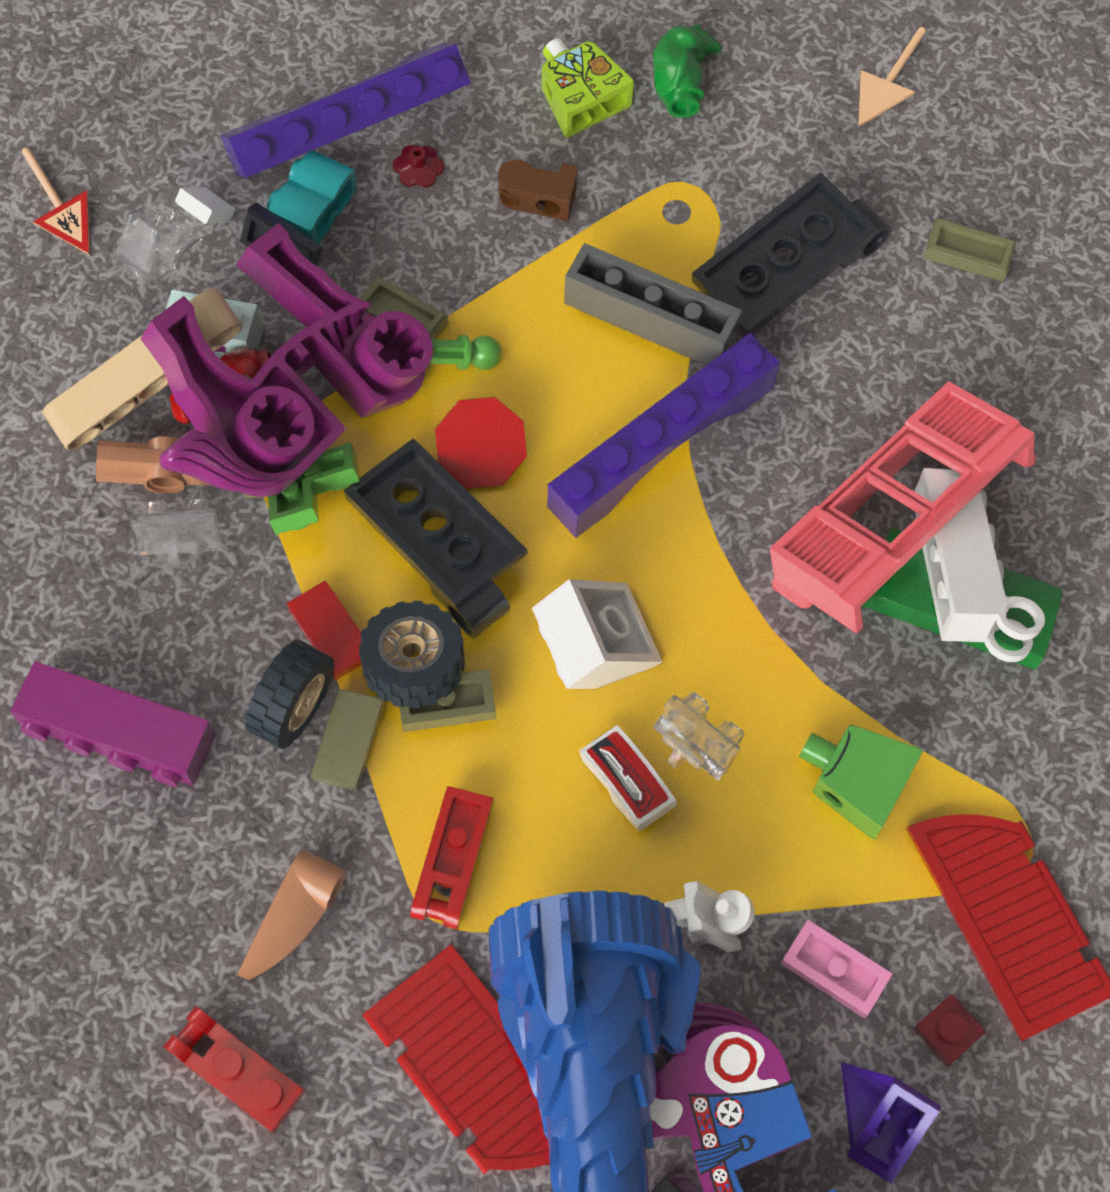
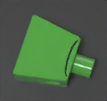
(861, 775)

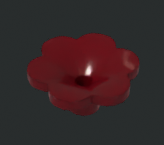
(418, 166)

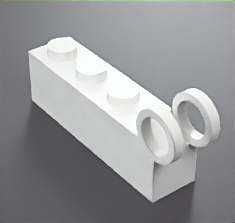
(969, 577)

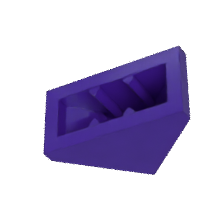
(884, 1119)

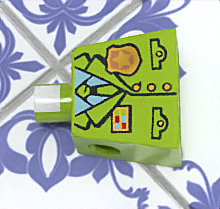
(583, 85)

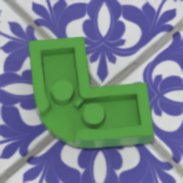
(298, 504)

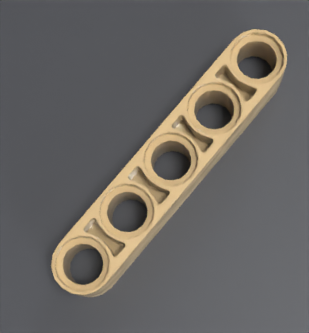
(130, 378)

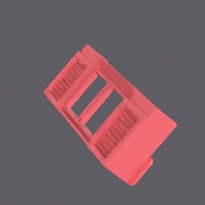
(840, 562)

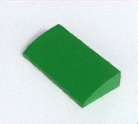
(910, 599)

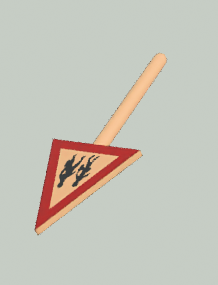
(67, 220)

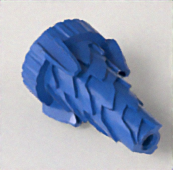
(586, 1004)

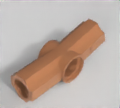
(140, 465)

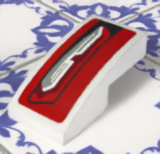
(628, 778)

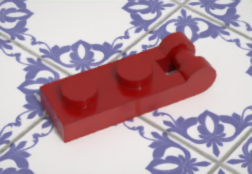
(452, 855)
(236, 1071)

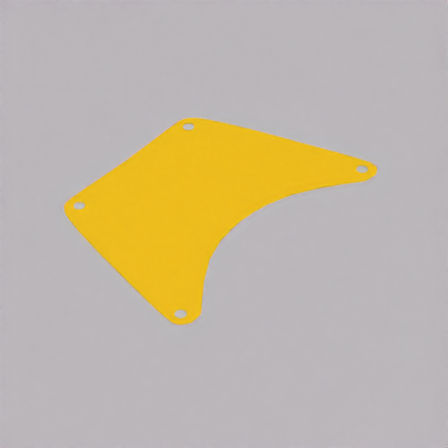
(550, 814)

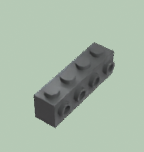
(650, 305)

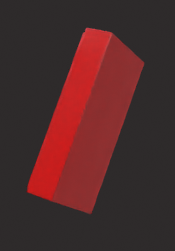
(328, 627)

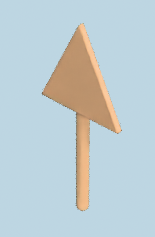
(882, 94)

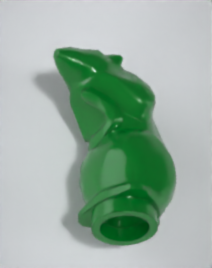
(678, 68)

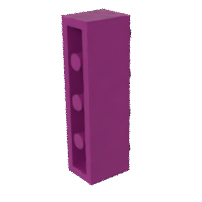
(112, 724)

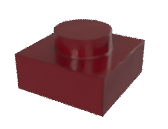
(949, 1030)

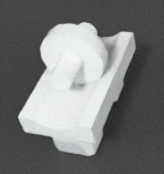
(713, 916)

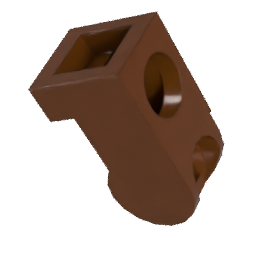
(537, 189)

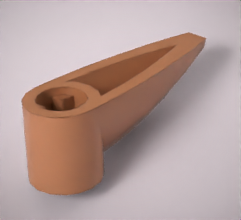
(294, 912)

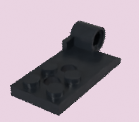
(817, 226)
(458, 558)

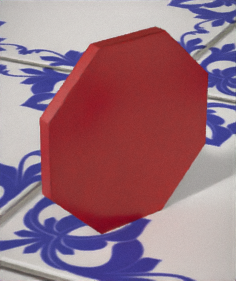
(481, 442)

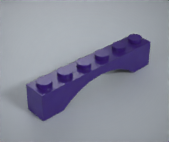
(346, 111)
(612, 469)

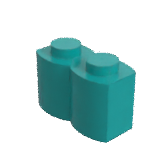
(314, 194)

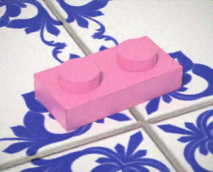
(836, 969)

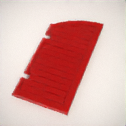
(1012, 919)
(464, 1062)

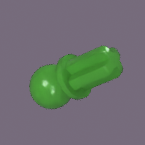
(482, 352)

